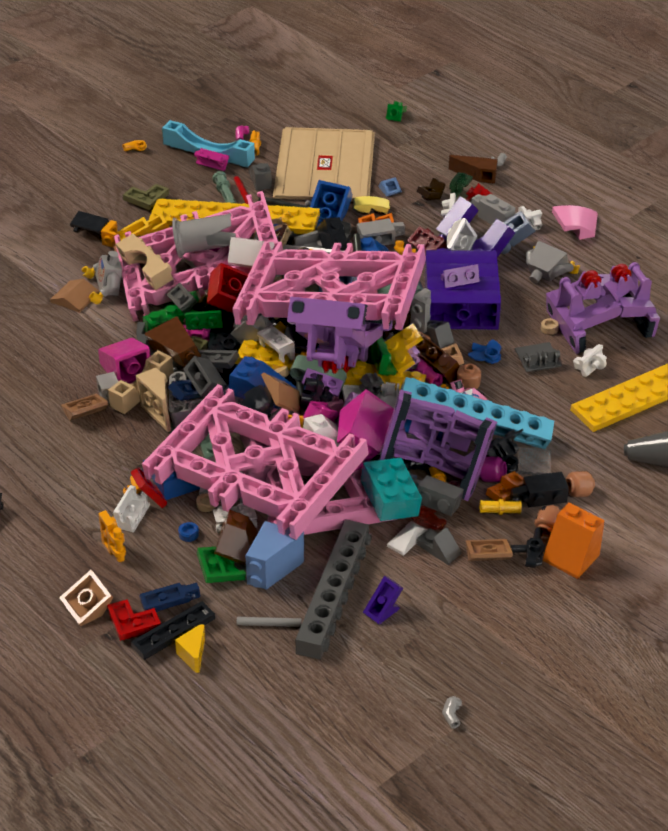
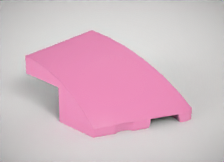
(577, 218)

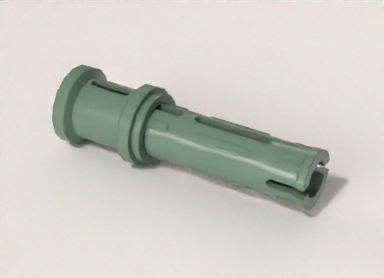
(223, 186)

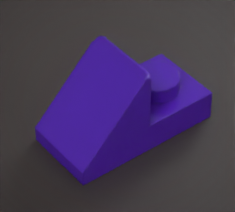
(383, 601)

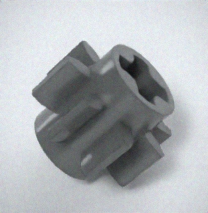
(371, 383)

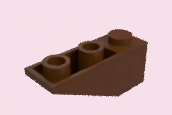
(480, 168)
(438, 359)

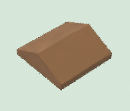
(74, 295)
(282, 393)
(84, 406)
(488, 550)
(87, 599)

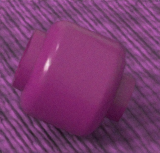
(493, 469)

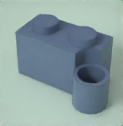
(521, 226)

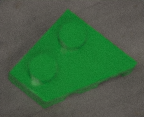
(216, 567)

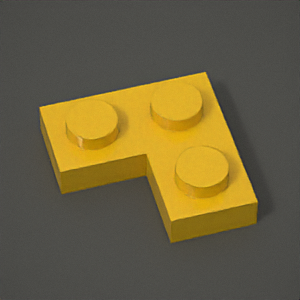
(399, 345)

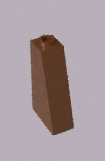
(174, 341)

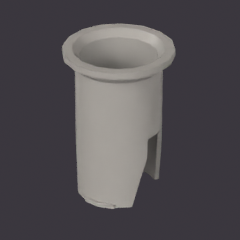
(201, 234)

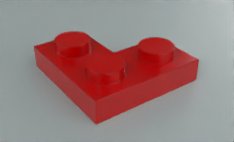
(130, 624)

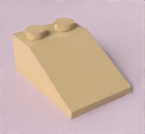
(155, 396)

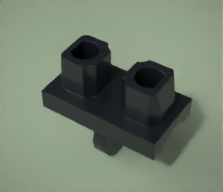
(317, 392)

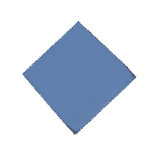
(390, 187)

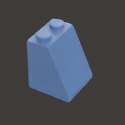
(272, 556)

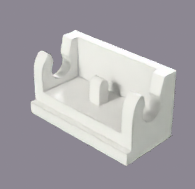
(277, 341)
(131, 509)

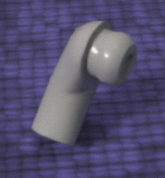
(450, 707)

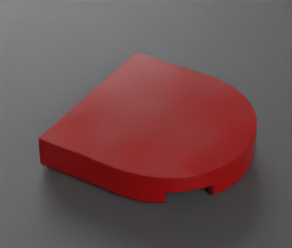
(148, 487)

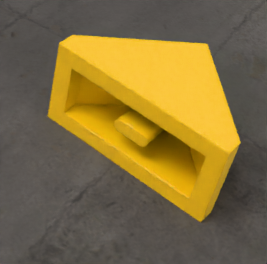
(191, 646)

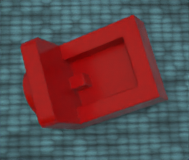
(478, 189)

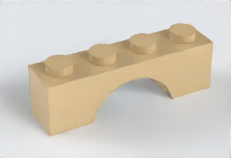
(134, 251)
(126, 396)

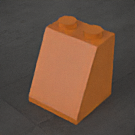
(574, 540)

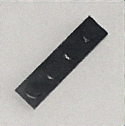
(166, 633)

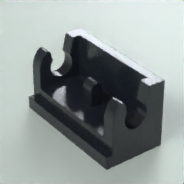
(88, 222)

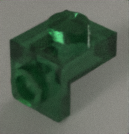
(459, 182)

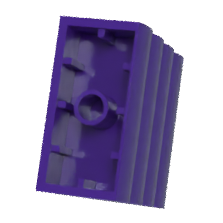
(465, 305)

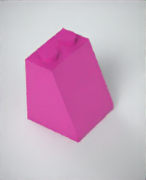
(124, 358)
(367, 419)

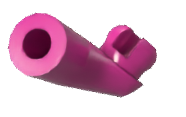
(240, 131)

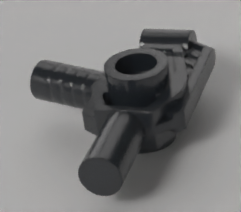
(534, 549)

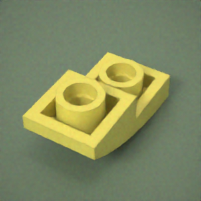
(366, 203)

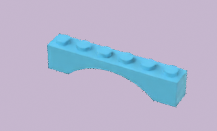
(179, 136)

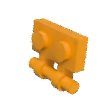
(112, 536)

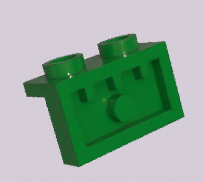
(203, 319)
(382, 358)

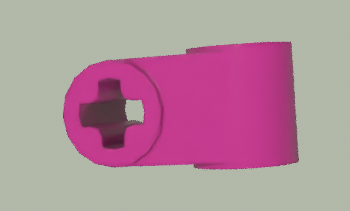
(317, 408)

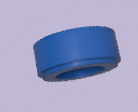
(188, 531)

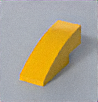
(142, 227)

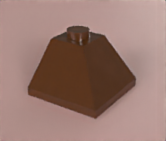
(236, 537)

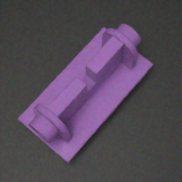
(460, 276)
(333, 383)

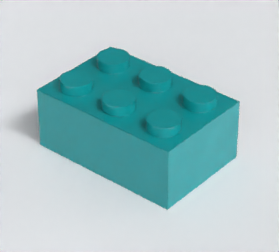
(391, 489)

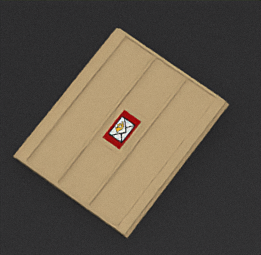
(323, 155)

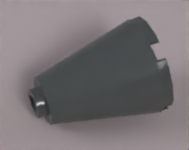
(649, 449)

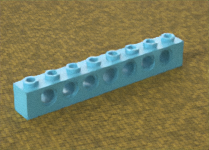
(542, 427)

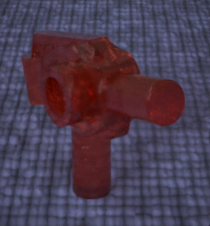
(429, 519)

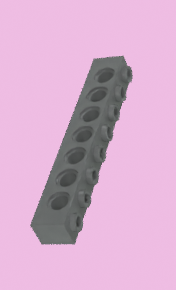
(333, 590)

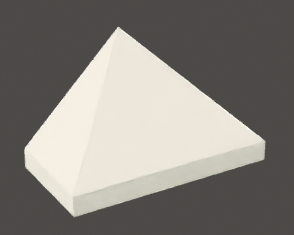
(406, 538)

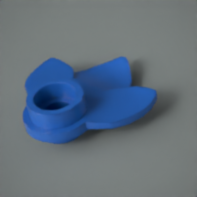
(488, 353)

